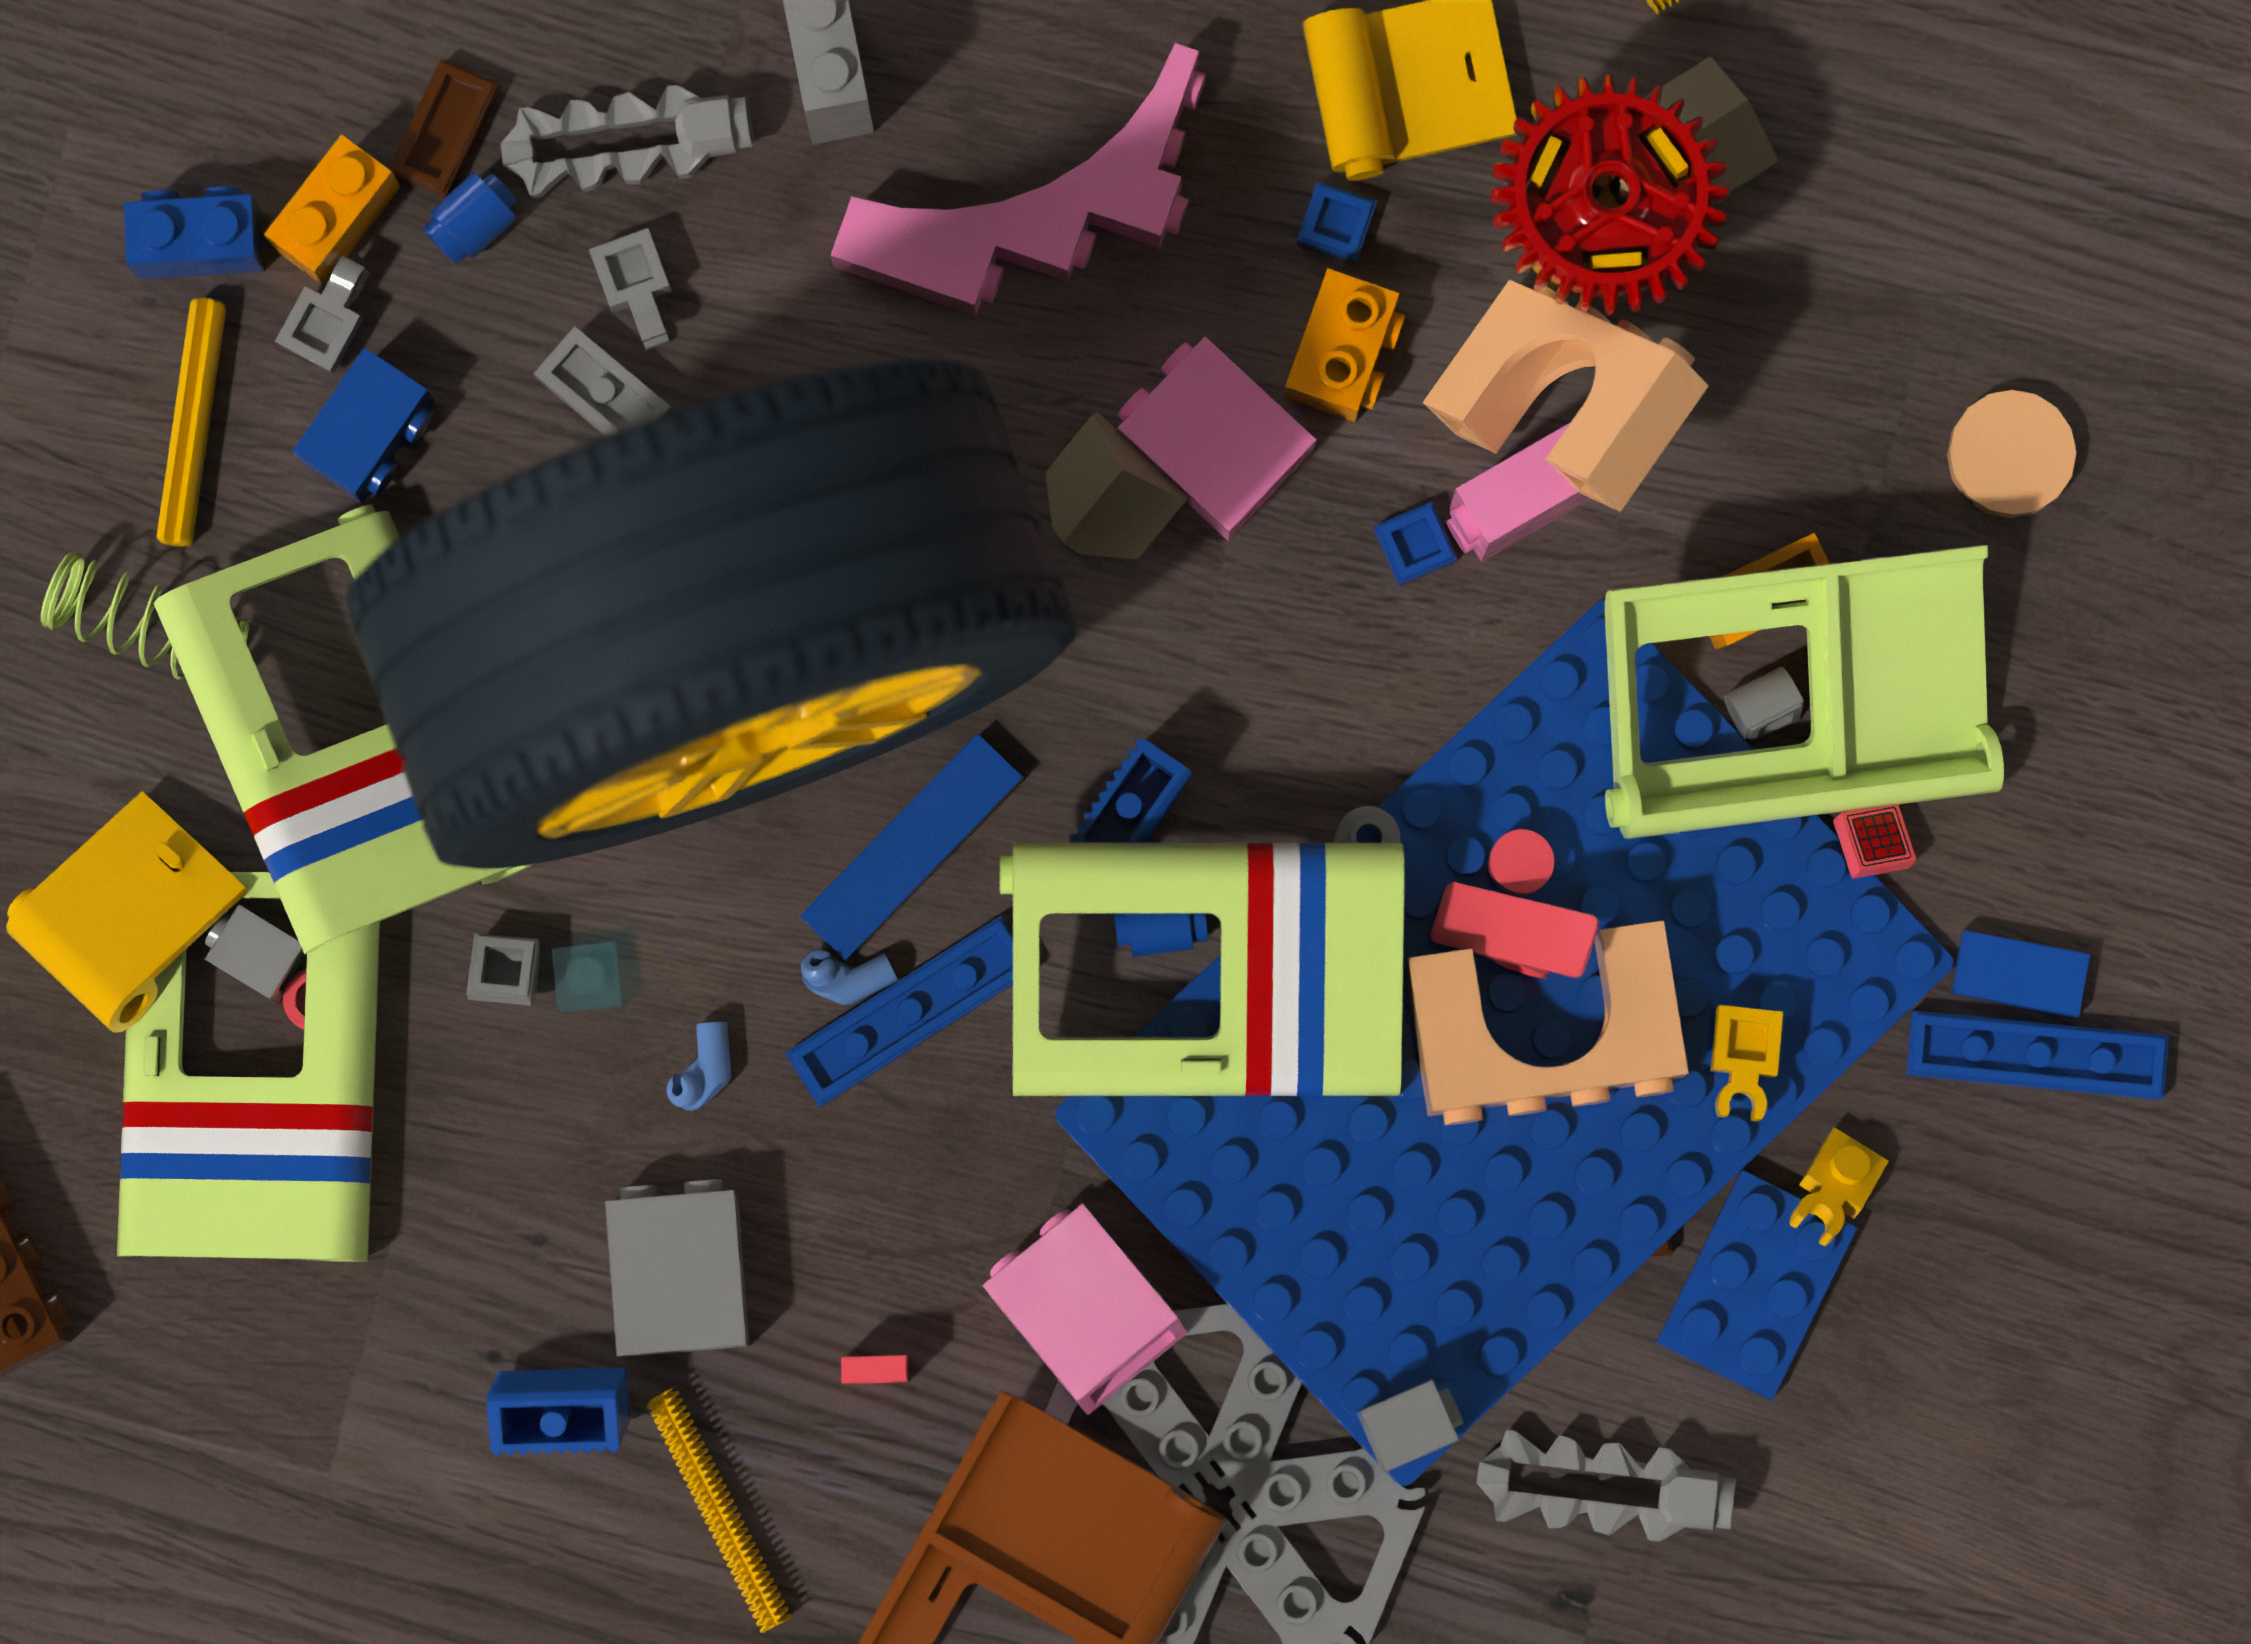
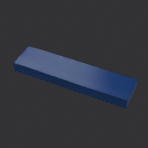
(911, 847)
(906, 1013)
(2037, 1055)

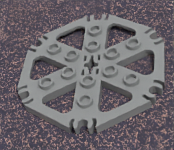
(1275, 1490)

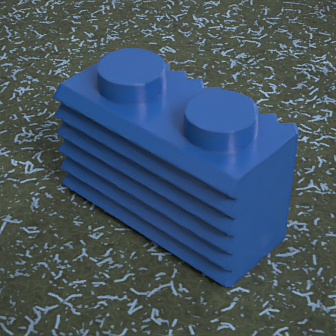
(1135, 799)
(558, 1410)

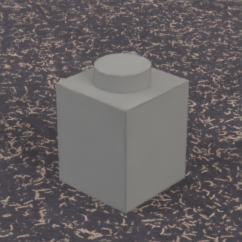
(254, 952)
(1410, 1425)

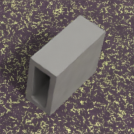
(828, 69)
(677, 1270)

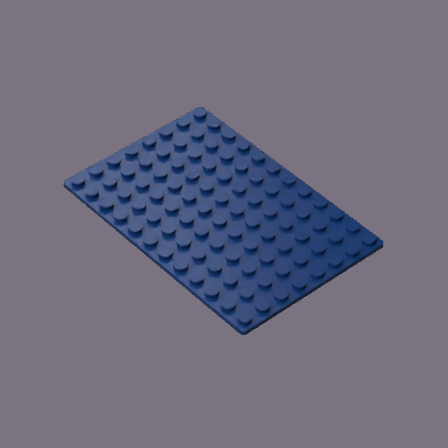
(1467, 1251)

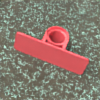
(1515, 931)

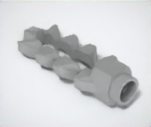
(703, 128)
(1685, 1500)

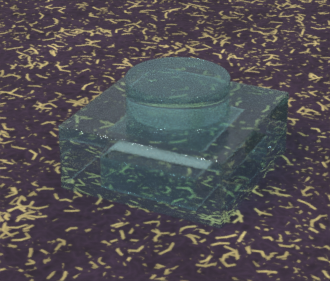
(587, 977)

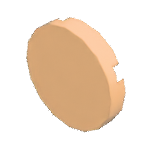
(2011, 453)

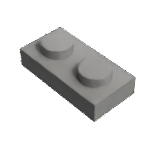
(598, 385)

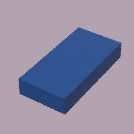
(2020, 974)

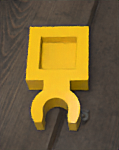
(1745, 1047)
(1838, 1183)

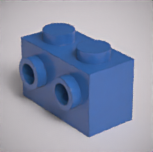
(193, 234)

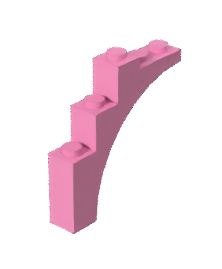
(1119, 189)

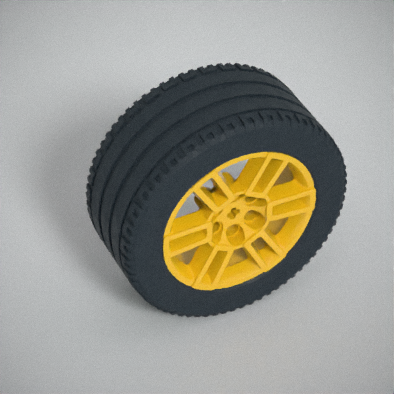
(708, 611)

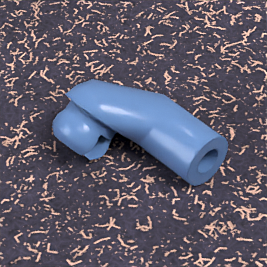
(843, 982)
(708, 1073)

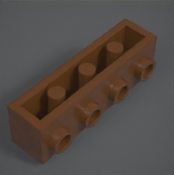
(29, 1316)

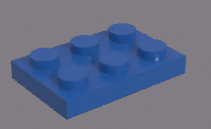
(1753, 1287)

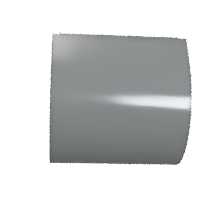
(1764, 705)
(503, 969)

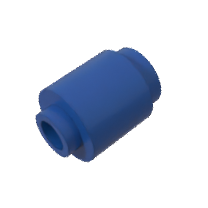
(471, 217)
(1160, 932)

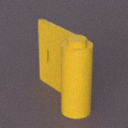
(1401, 85)
(121, 913)

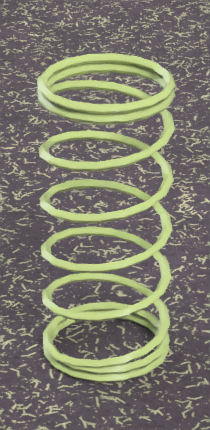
(66, 608)

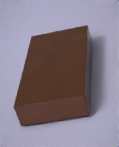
(444, 129)

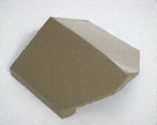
(1727, 118)
(1109, 494)

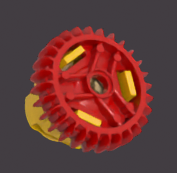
(1610, 196)

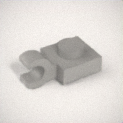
(632, 279)
(322, 324)

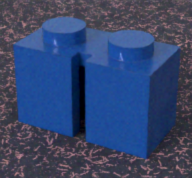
(364, 426)

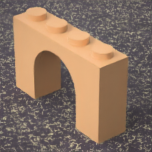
(1529, 342)
(1470, 1072)

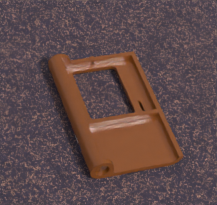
(1054, 1532)

